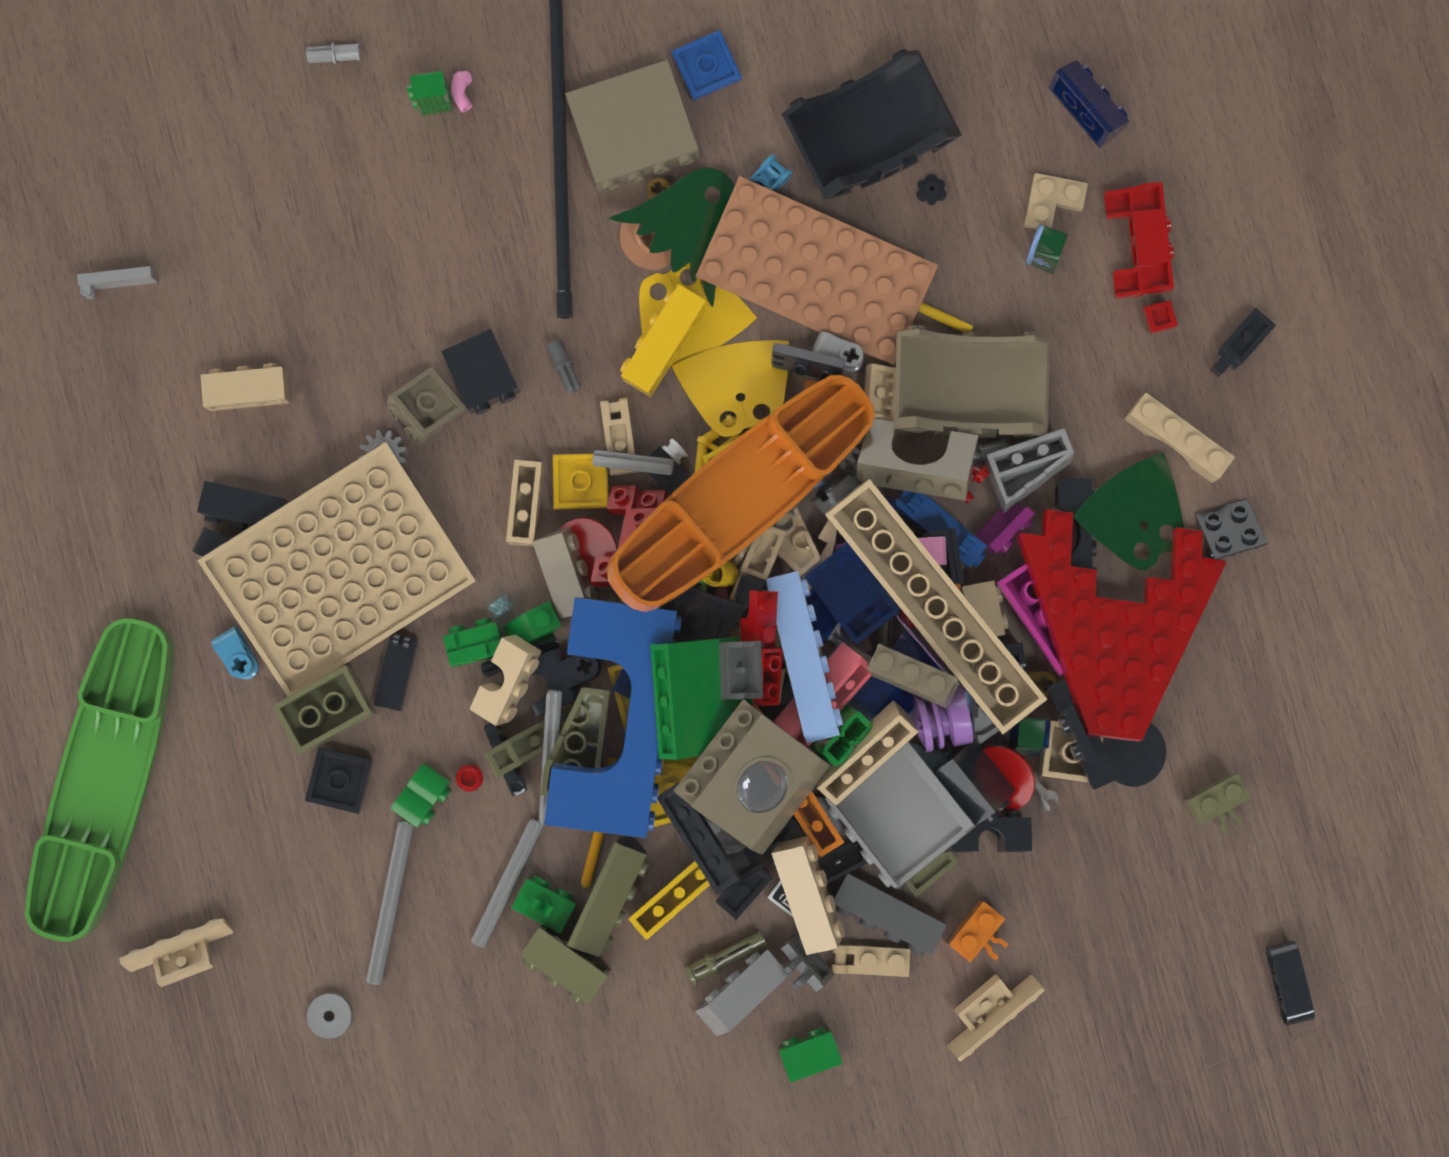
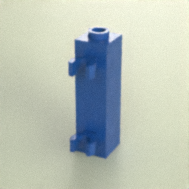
(930, 517)

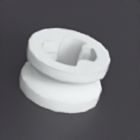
(675, 451)

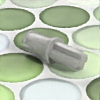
(333, 53)

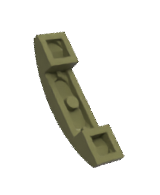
(520, 747)

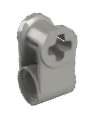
(836, 347)

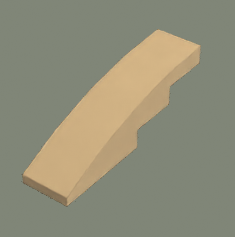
(760, 561)

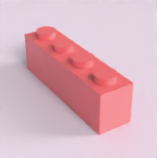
(847, 674)

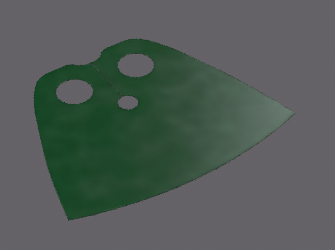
(1122, 502)

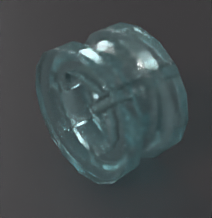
(500, 606)

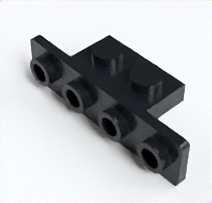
(1085, 748)

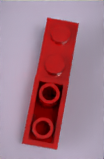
(762, 627)

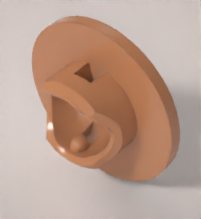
(637, 248)

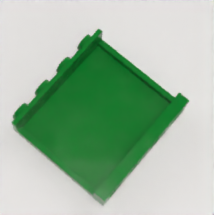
(689, 696)

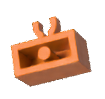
(976, 931)

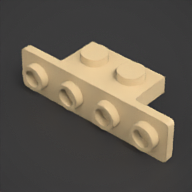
(179, 955)
(990, 1010)

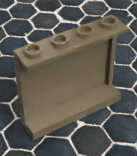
(633, 126)

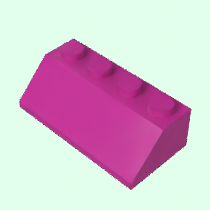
(1022, 597)

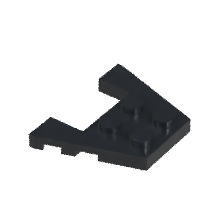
(711, 616)

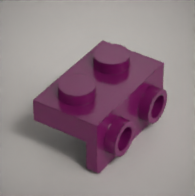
(1002, 527)

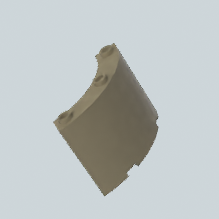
(972, 384)

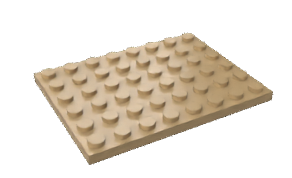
(337, 570)

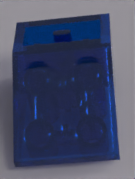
(852, 593)

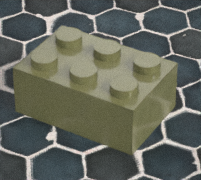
(324, 710)
(564, 965)

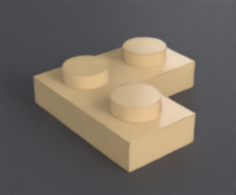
(1052, 192)

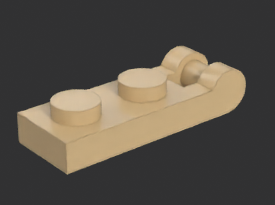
(618, 431)
(872, 960)

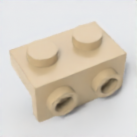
(881, 390)

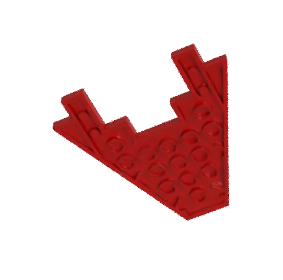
(1114, 650)

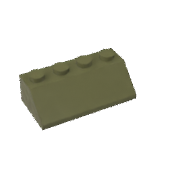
(608, 898)

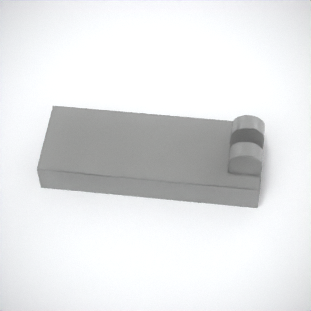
(116, 278)

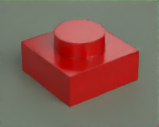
(1160, 317)

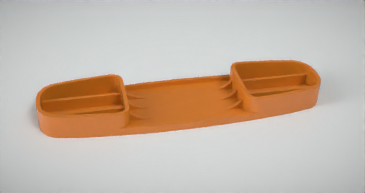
(740, 493)

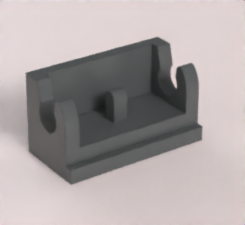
(740, 670)

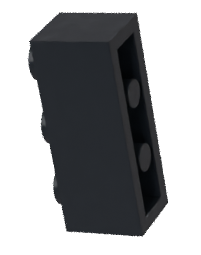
(236, 505)

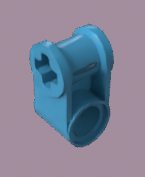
(771, 174)
(234, 649)

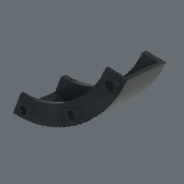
(871, 125)

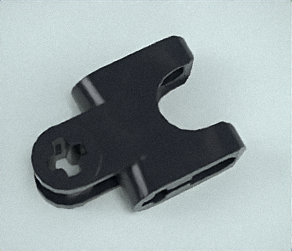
(563, 675)

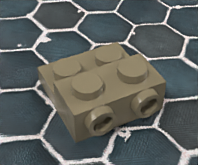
(424, 405)

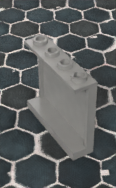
(902, 817)

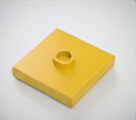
(579, 482)

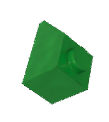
(535, 623)

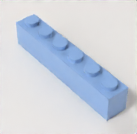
(803, 658)

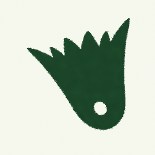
(683, 219)

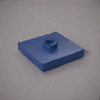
(706, 65)

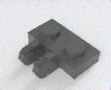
(811, 966)

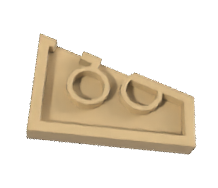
(797, 547)

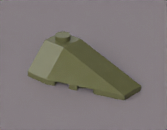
(582, 734)

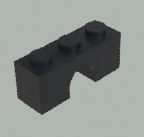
(1011, 833)

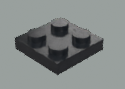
(339, 780)

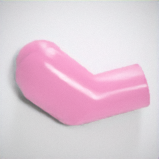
(457, 90)

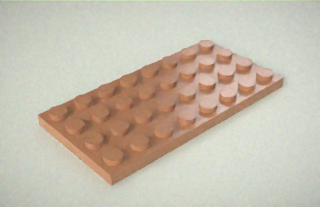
(815, 269)

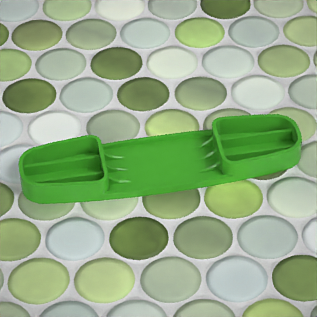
(100, 780)

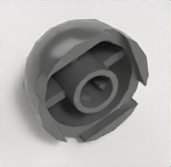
(836, 490)

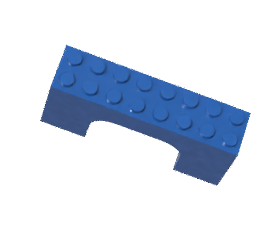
(620, 794)

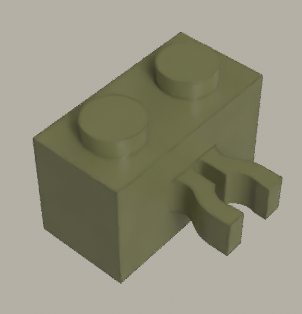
(1218, 799)

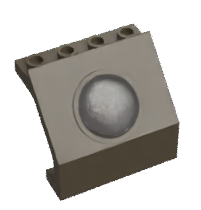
(751, 778)

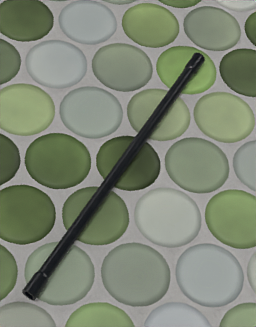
(564, 295)

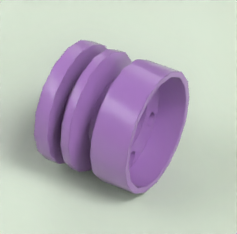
(937, 721)

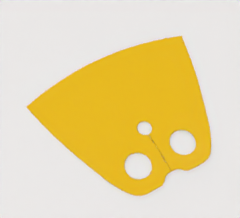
(717, 324)
(722, 372)

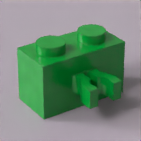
(545, 904)

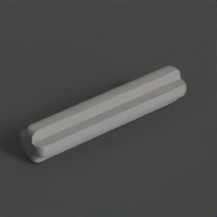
(633, 462)

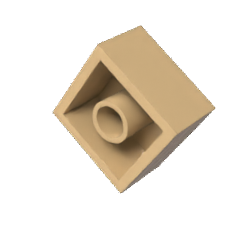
(1058, 759)

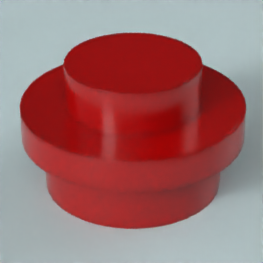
(469, 777)

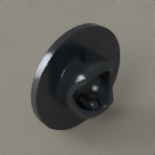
(1137, 761)

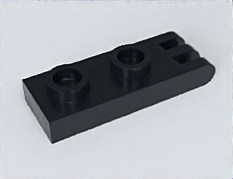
(806, 362)

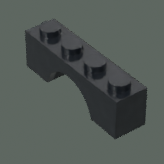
(1069, 496)

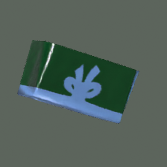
(1046, 248)

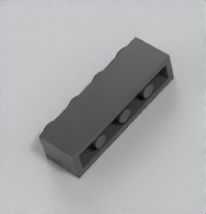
(889, 914)

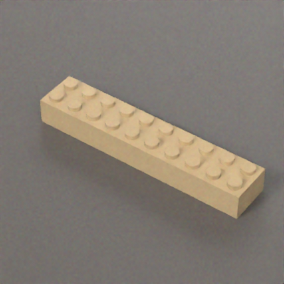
(935, 606)

